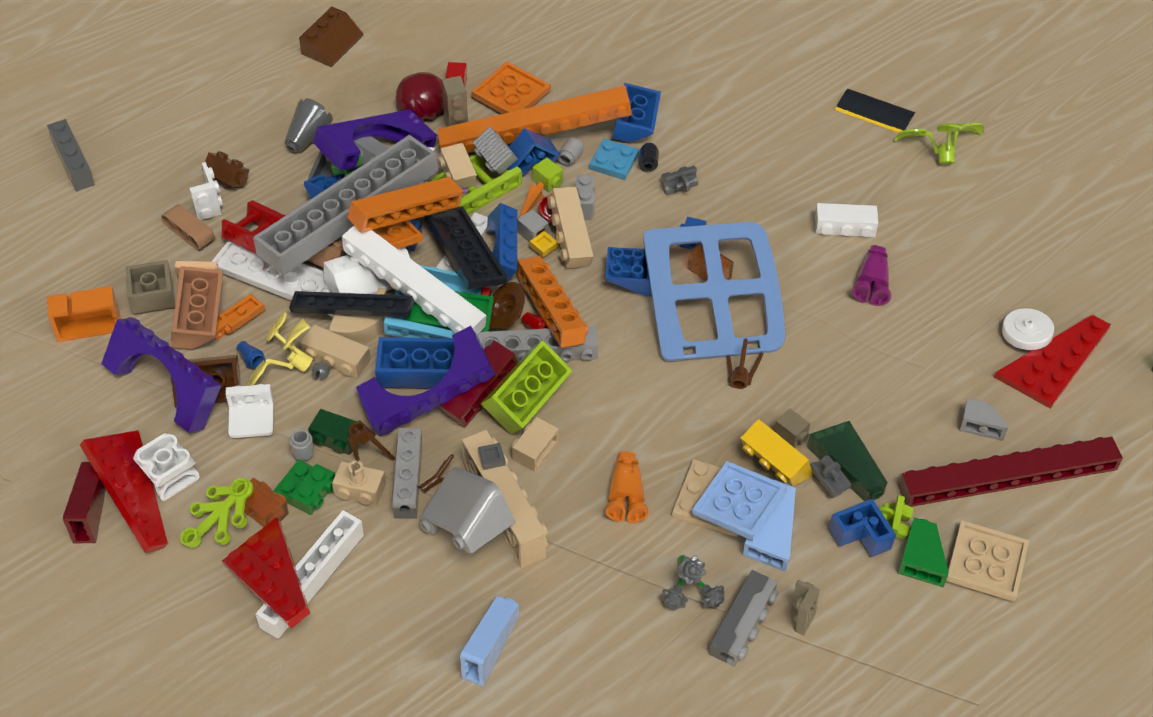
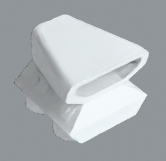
(167, 465)

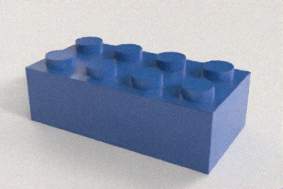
(413, 361)

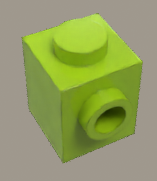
(549, 174)

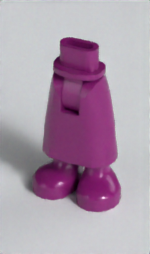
(874, 271)

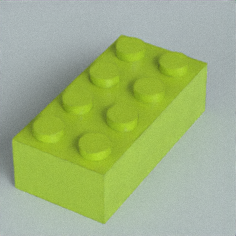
(526, 387)

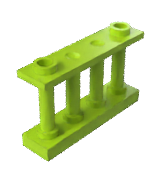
(491, 190)

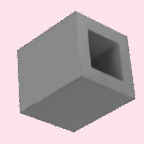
(531, 225)

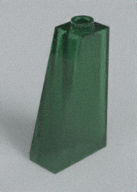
(856, 463)

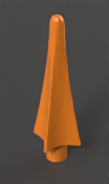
(534, 196)

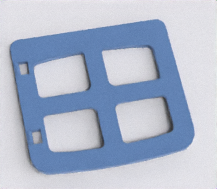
(715, 289)

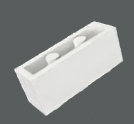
(846, 220)

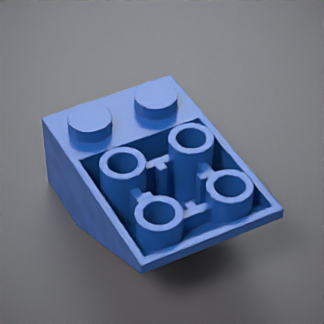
(628, 269)

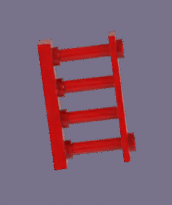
(256, 214)

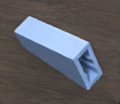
(773, 541)
(488, 640)

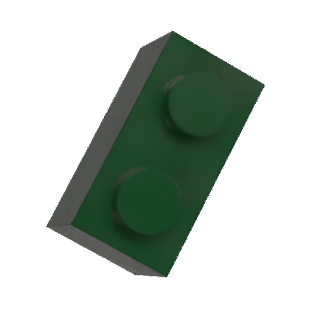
(331, 431)

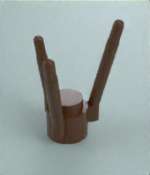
(740, 377)
(362, 434)

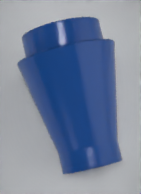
(251, 355)

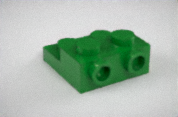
(306, 486)

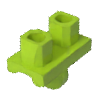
(894, 513)

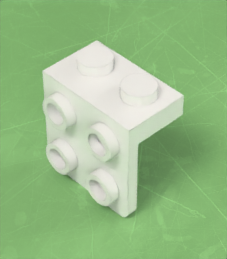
(205, 196)
(250, 410)

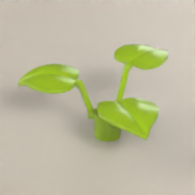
(946, 150)

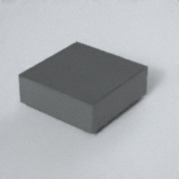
(491, 456)

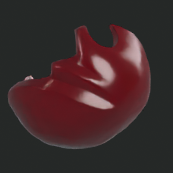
(421, 94)

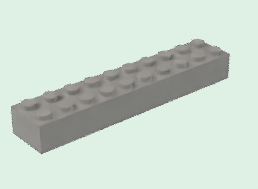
(325, 216)

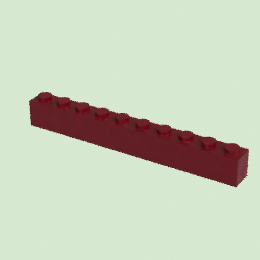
(1009, 471)

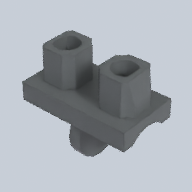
(679, 180)
(830, 476)

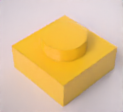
(543, 244)

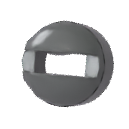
(320, 371)

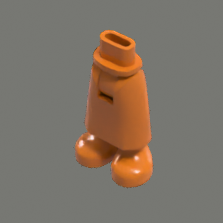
(627, 483)

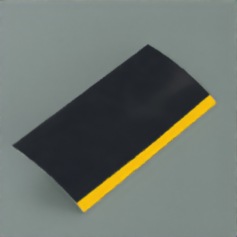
(874, 111)

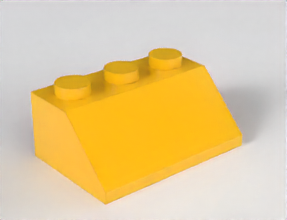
(776, 454)

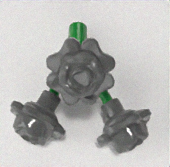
(692, 571)

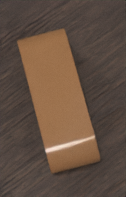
(188, 227)

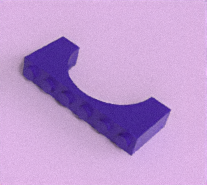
(338, 139)
(468, 369)
(194, 388)

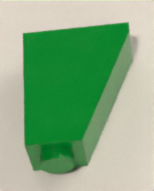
(924, 554)

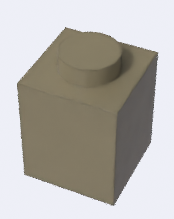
(792, 428)

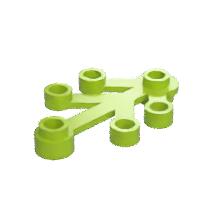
(220, 512)

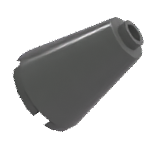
(304, 124)

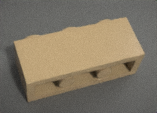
(336, 351)

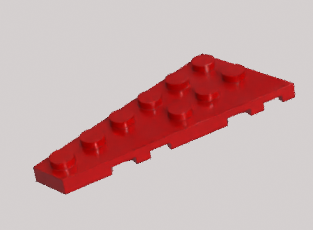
(1049, 370)
(128, 485)
(270, 573)

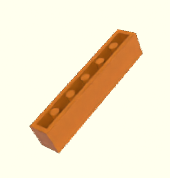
(404, 204)

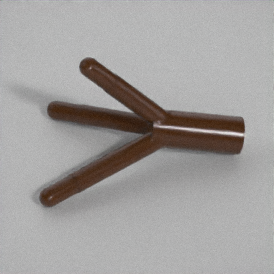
(435, 479)

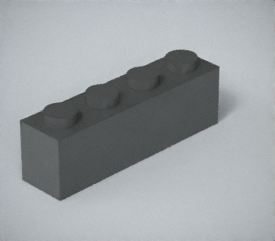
(70, 155)

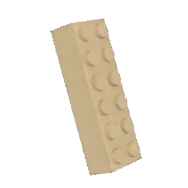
(527, 535)

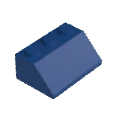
(644, 110)

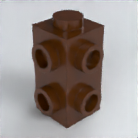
(229, 171)

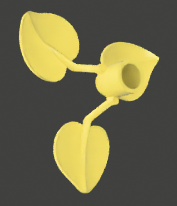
(296, 357)

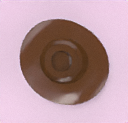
(507, 305)

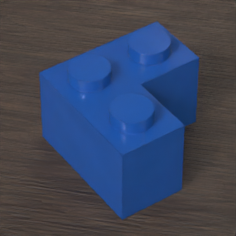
(531, 149)
(863, 523)

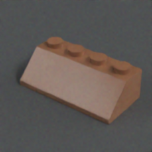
(196, 307)

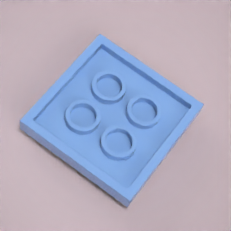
(739, 500)

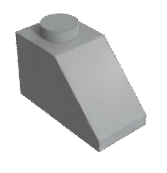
(982, 420)

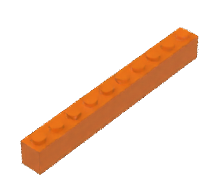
(543, 118)

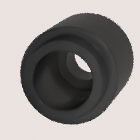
(648, 157)

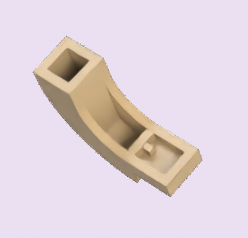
(359, 328)

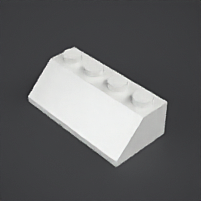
(350, 276)

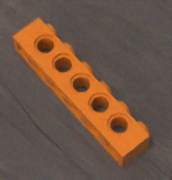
(551, 302)

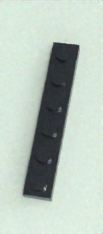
(352, 304)

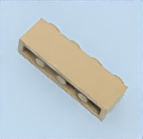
(570, 227)

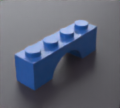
(503, 224)

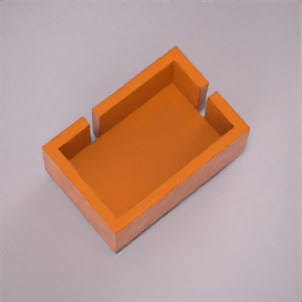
(83, 313)

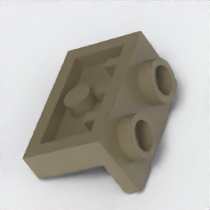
(805, 601)

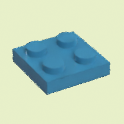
(614, 159)

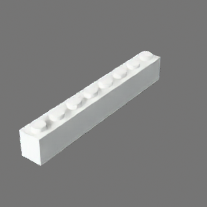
(413, 280)

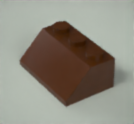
(330, 37)
(223, 370)

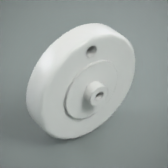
(1028, 329)

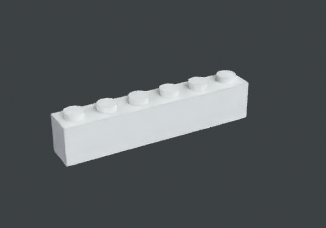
(318, 565)

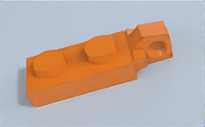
(238, 315)

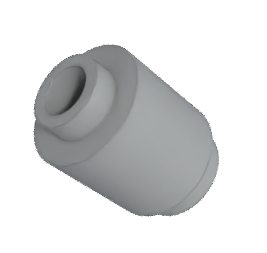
(570, 151)
(302, 445)

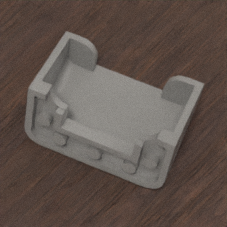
(468, 509)

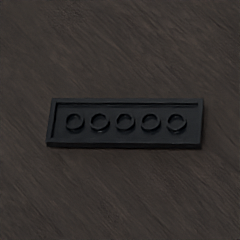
(466, 248)

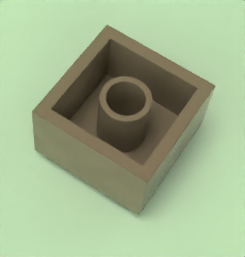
(150, 286)

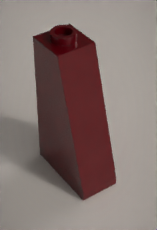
(85, 506)

